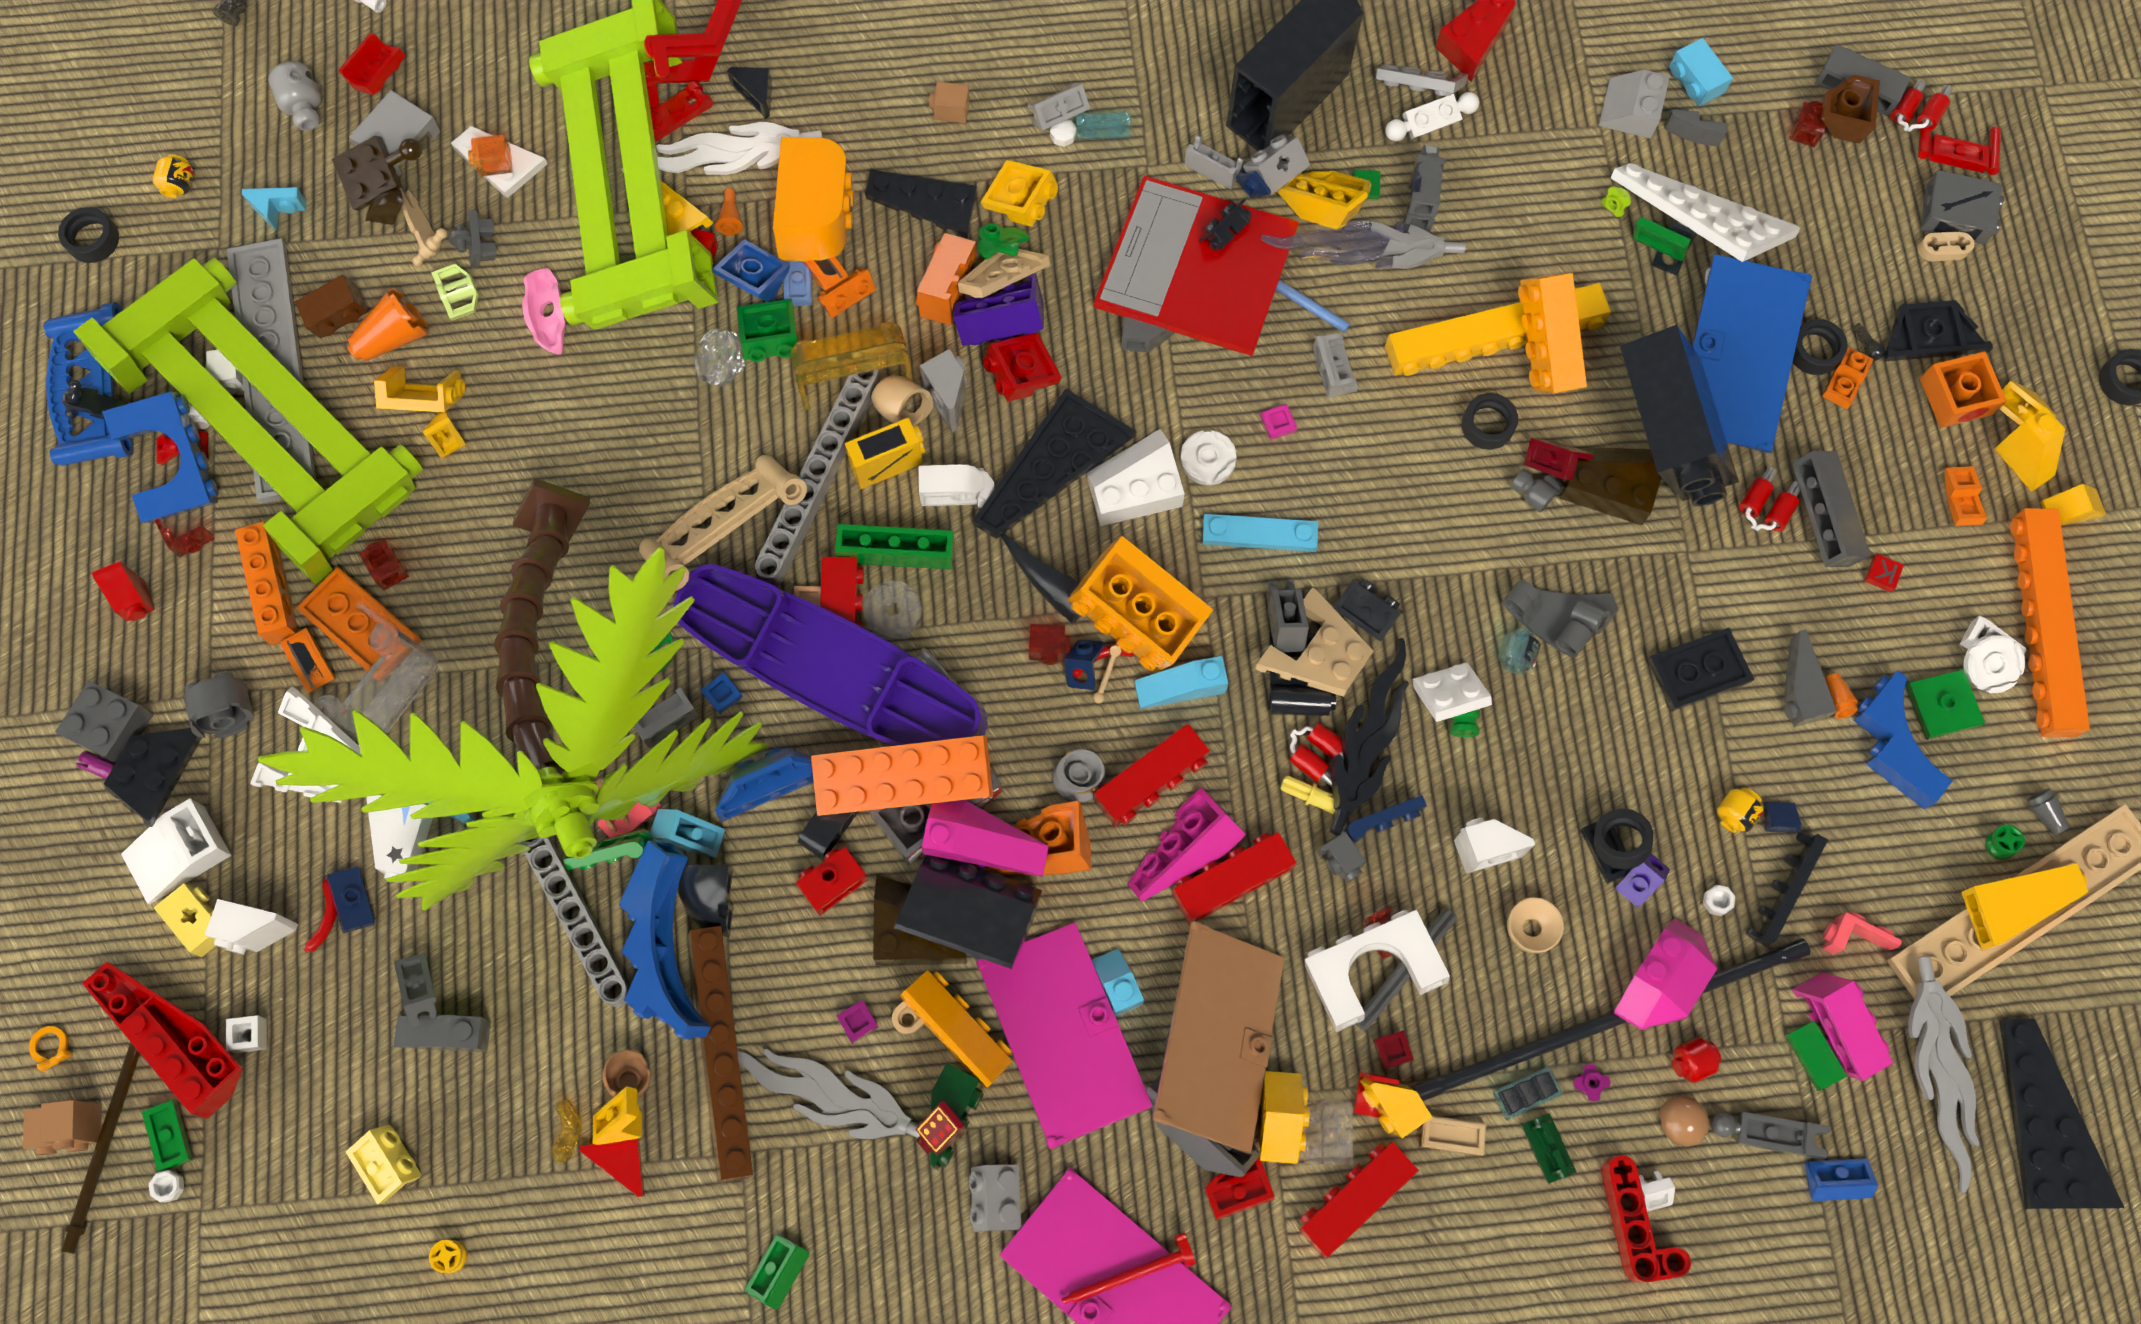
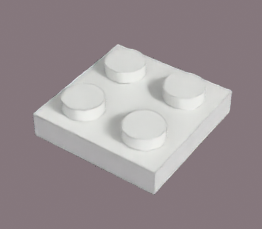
(1452, 692)

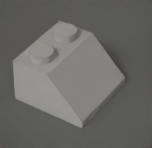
(1634, 102)
(946, 382)

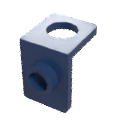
(1253, 184)
(1083, 657)

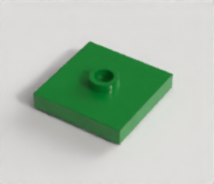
(1945, 704)

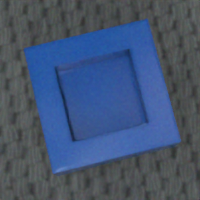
(721, 693)

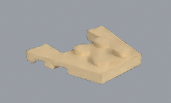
(1331, 657)

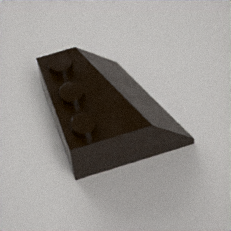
(1615, 483)

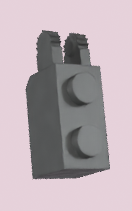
(1287, 617)

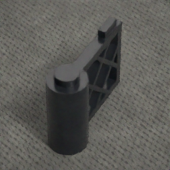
(1297, 698)

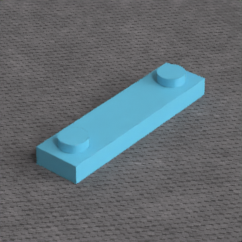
(1260, 532)

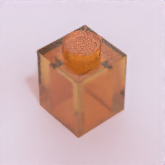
(490, 155)

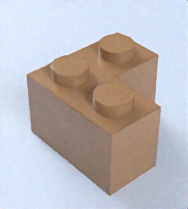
(62, 1126)

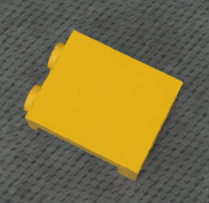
(395, 393)

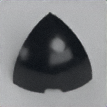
(706, 895)

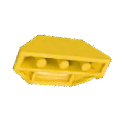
(1326, 197)

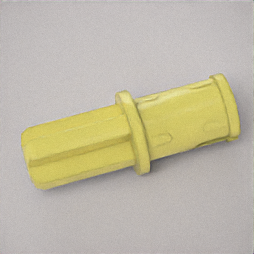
(1308, 793)

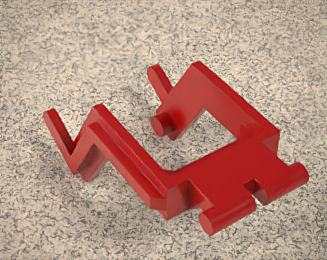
(703, 46)

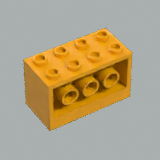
(1139, 605)

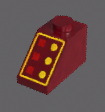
(939, 1130)

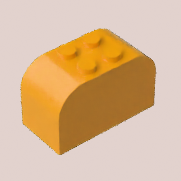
(812, 199)

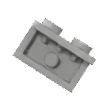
(995, 1198)

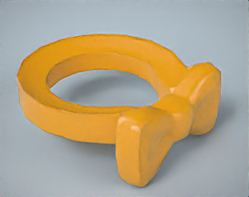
(62, 1054)

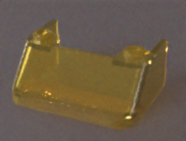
(849, 355)

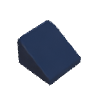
(1781, 817)

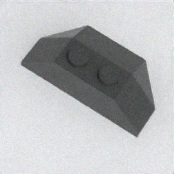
(1205, 1152)

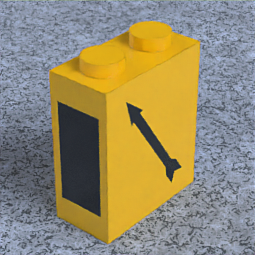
(885, 452)

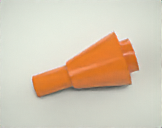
(728, 218)

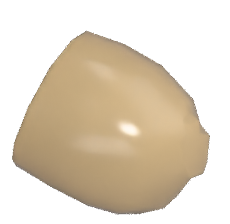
(891, 397)

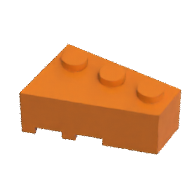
(939, 287)

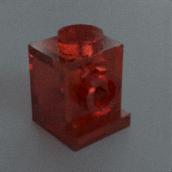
(1809, 120)
(383, 574)

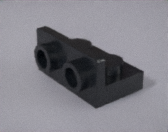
(1368, 609)

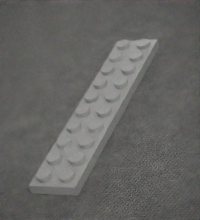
(267, 311)

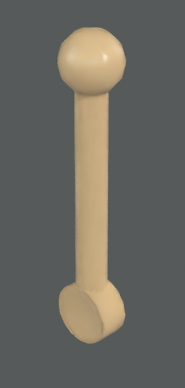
(1115, 651)

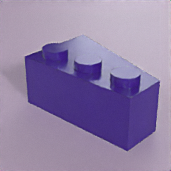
(1001, 315)

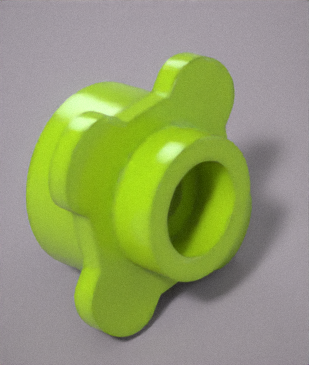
(1616, 200)

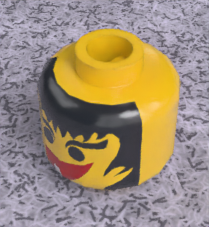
(173, 176)
(1740, 810)

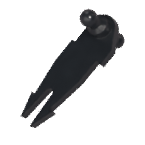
(87, 401)

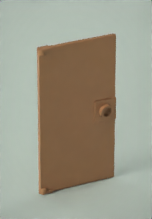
(1219, 1038)

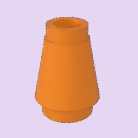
(1842, 696)

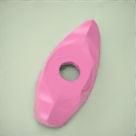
(541, 290)

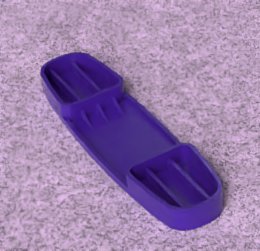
(826, 660)

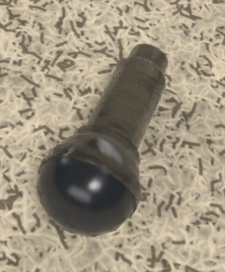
(1872, 348)

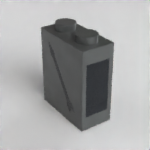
(1962, 205)

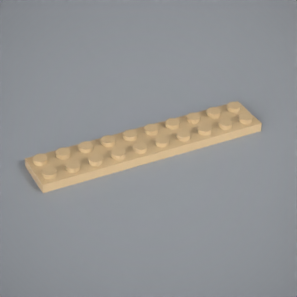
(2105, 854)

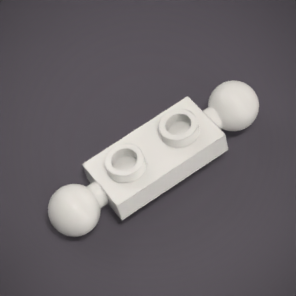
(1432, 116)

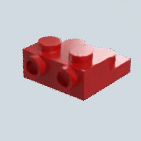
(1020, 366)

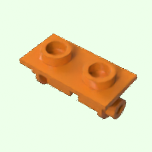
(847, 294)

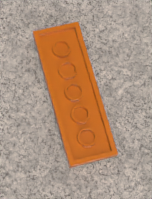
(902, 775)

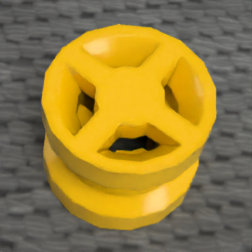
(441, 1256)

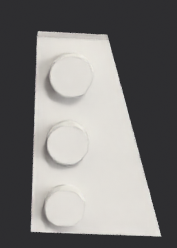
(524, 163)

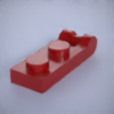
(678, 111)

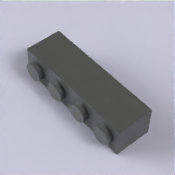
(1831, 509)

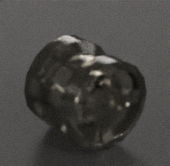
(230, 11)

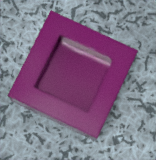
(857, 1021)

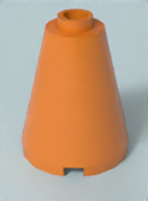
(387, 327)

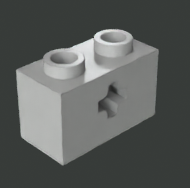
(1279, 162)

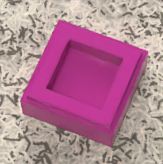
(1278, 421)

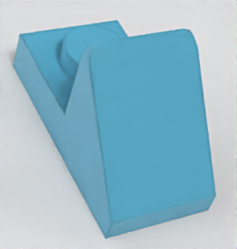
(271, 201)

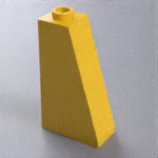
(2017, 903)

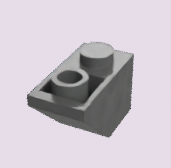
(1142, 336)

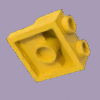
(1021, 192)

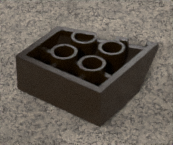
(898, 947)

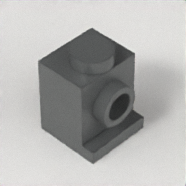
(1343, 857)

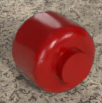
(1696, 1059)

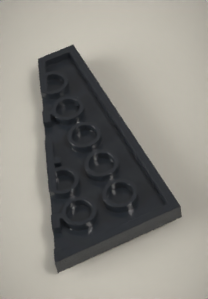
(1061, 450)
(2053, 1144)

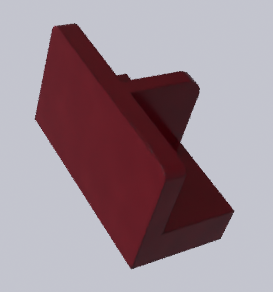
(1554, 457)

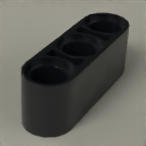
(824, 832)

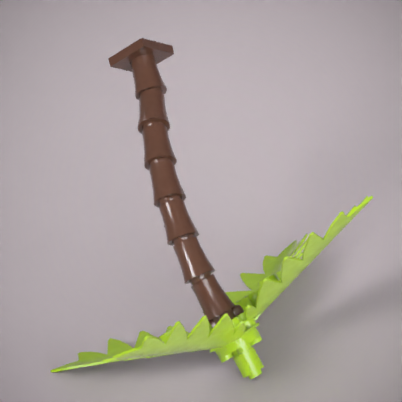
(553, 781)

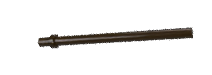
(87, 1192)

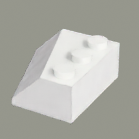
(1137, 481)

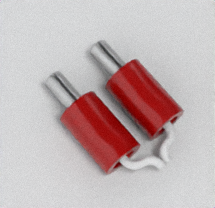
(1931, 113)
(1757, 497)
(1307, 760)

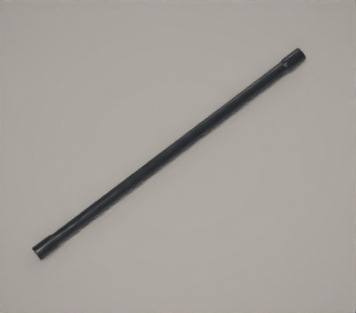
(1439, 1084)

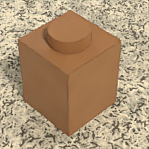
(950, 102)

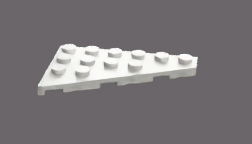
(1724, 223)

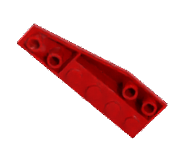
(169, 1039)

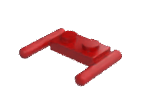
(1960, 152)

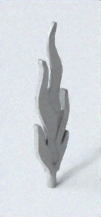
(1935, 1053)
(839, 1104)

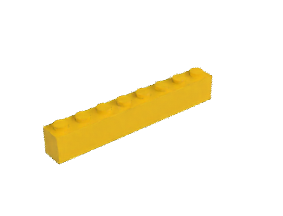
(1480, 334)

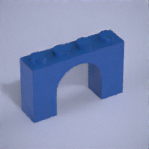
(191, 485)

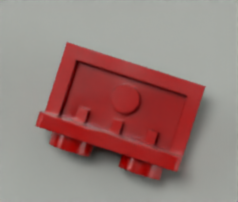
(371, 65)

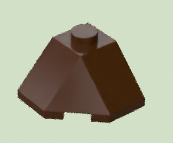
(1851, 108)

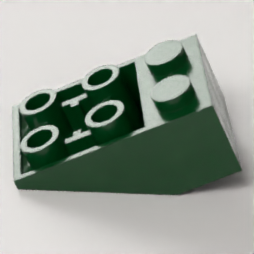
(961, 1094)

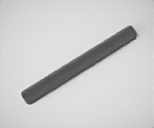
(1401, 975)

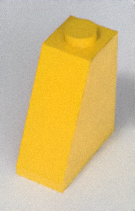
(2034, 449)

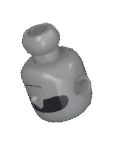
(296, 93)

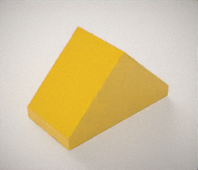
(2076, 504)

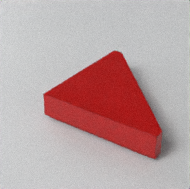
(620, 1161)

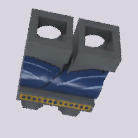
(1425, 187)

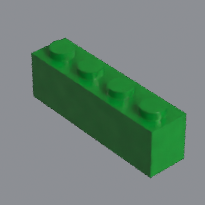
(896, 546)

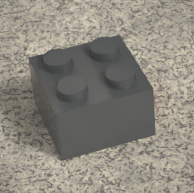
(103, 721)

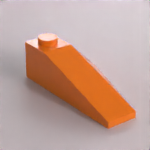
(1065, 833)

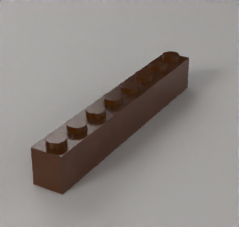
(720, 1055)

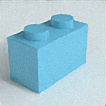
(1700, 72)

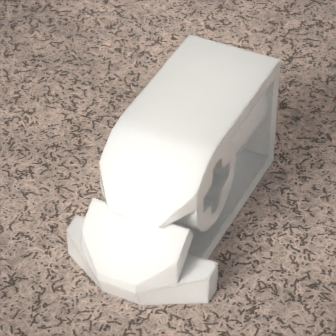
(954, 485)

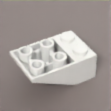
(175, 850)

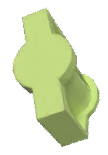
(456, 291)

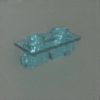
(1103, 126)

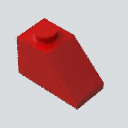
(124, 591)

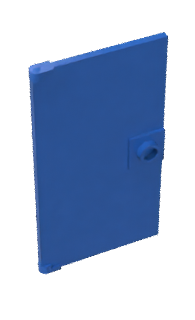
(1749, 344)

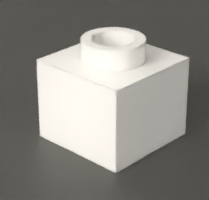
(237, 1032)

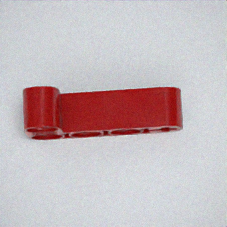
(1638, 1218)

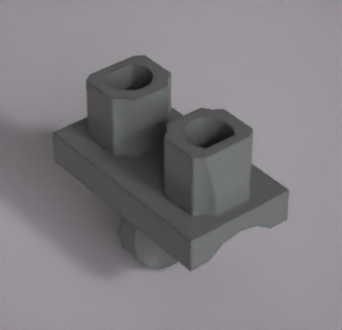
(476, 228)

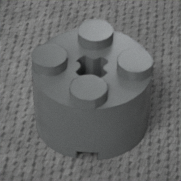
(218, 706)

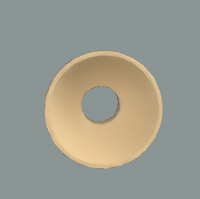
(1545, 915)

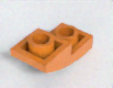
(1847, 378)

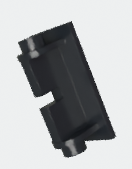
(1233, 217)

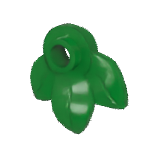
(998, 239)

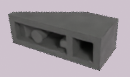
(1806, 690)
(444, 1033)

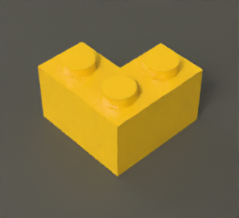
(1283, 1117)

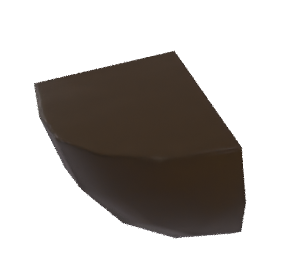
(385, 207)

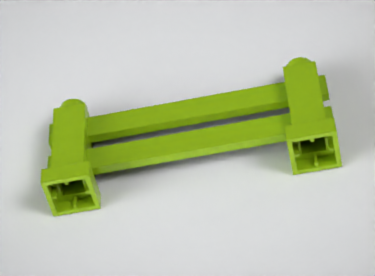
(665, 266)
(197, 300)

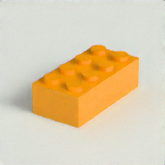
(1552, 333)

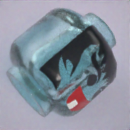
(1519, 651)

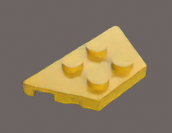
(680, 213)

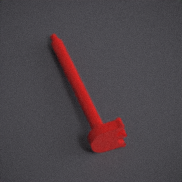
(1183, 1254)

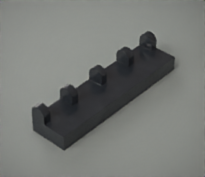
(1790, 890)

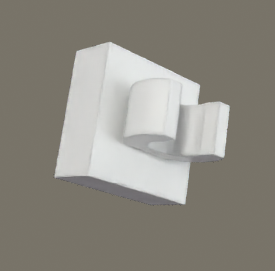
(1657, 1193)

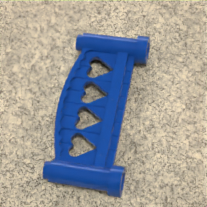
(94, 440)

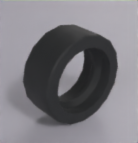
(75, 222)
(1830, 333)
(2112, 385)
(1498, 403)
(1627, 818)

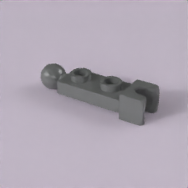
(1772, 1133)

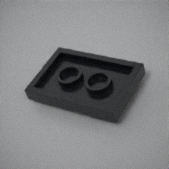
(1700, 669)

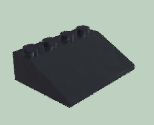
(969, 909)

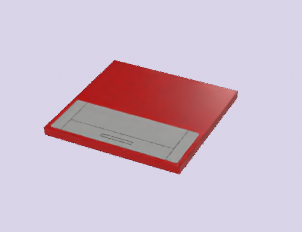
(1184, 285)

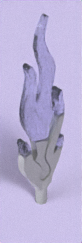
(1408, 241)

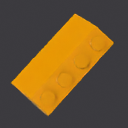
(956, 1028)

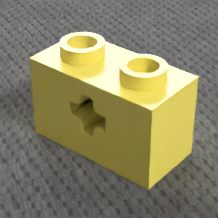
(179, 913)

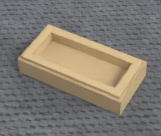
(1454, 1135)

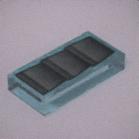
(1527, 1093)

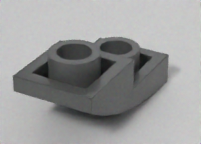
(1689, 127)

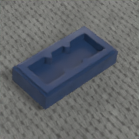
(350, 899)

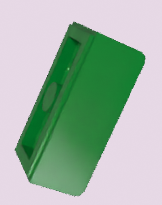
(777, 1272)

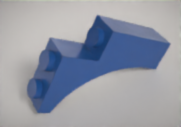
(1896, 753)

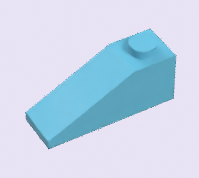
(1183, 683)

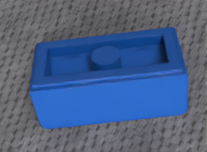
(1840, 1179)

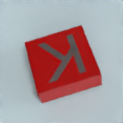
(1884, 573)

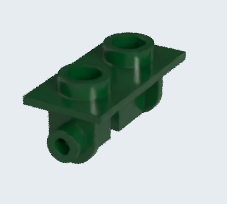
(1549, 1148)

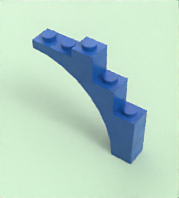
(650, 945)

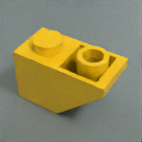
(1399, 1106)

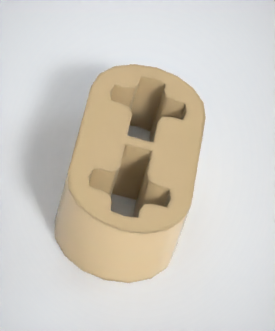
(1946, 249)

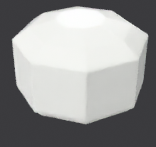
(1063, 133)
(1719, 900)
(166, 1186)

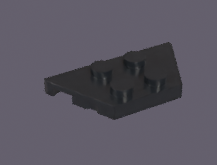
(1933, 331)
(151, 770)

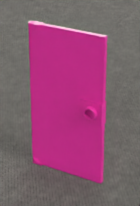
(1065, 1037)
(1085, 1239)

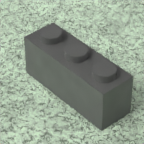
(1845, 63)

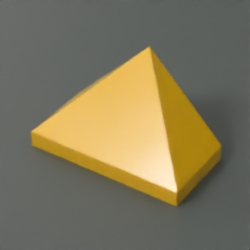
(2021, 402)
(443, 435)

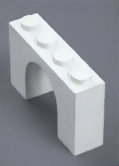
(1402, 936)

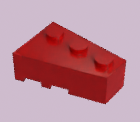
(1474, 33)

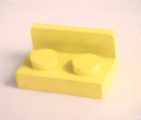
(383, 1162)

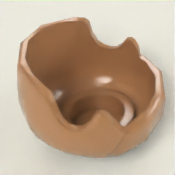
(626, 1069)
(1684, 1121)

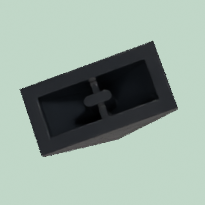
(754, 86)

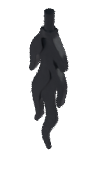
(1360, 747)

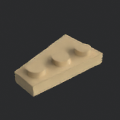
(1000, 272)

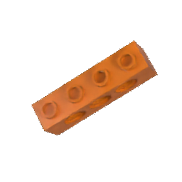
(266, 584)

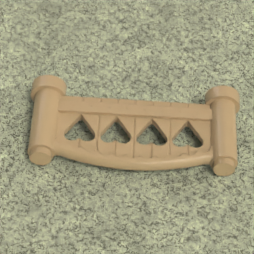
(773, 484)

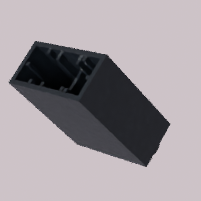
(1293, 69)
(1679, 416)

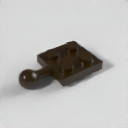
(370, 169)

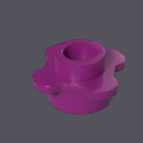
(1582, 1082)

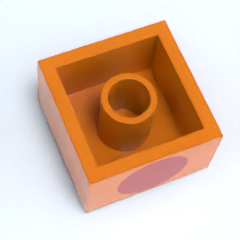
(1962, 389)

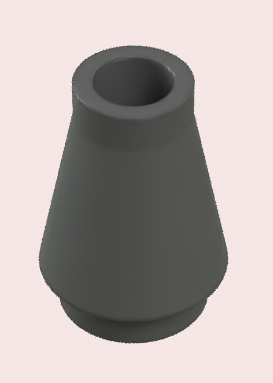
(2049, 810)

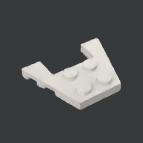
(302, 711)

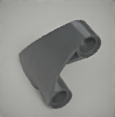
(1561, 618)

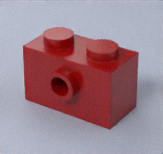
(831, 880)

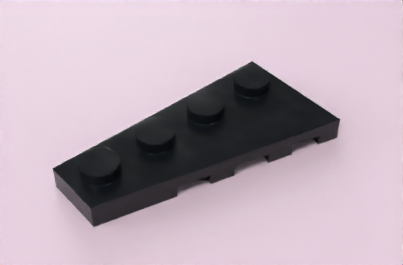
(937, 201)

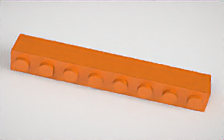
(2049, 623)

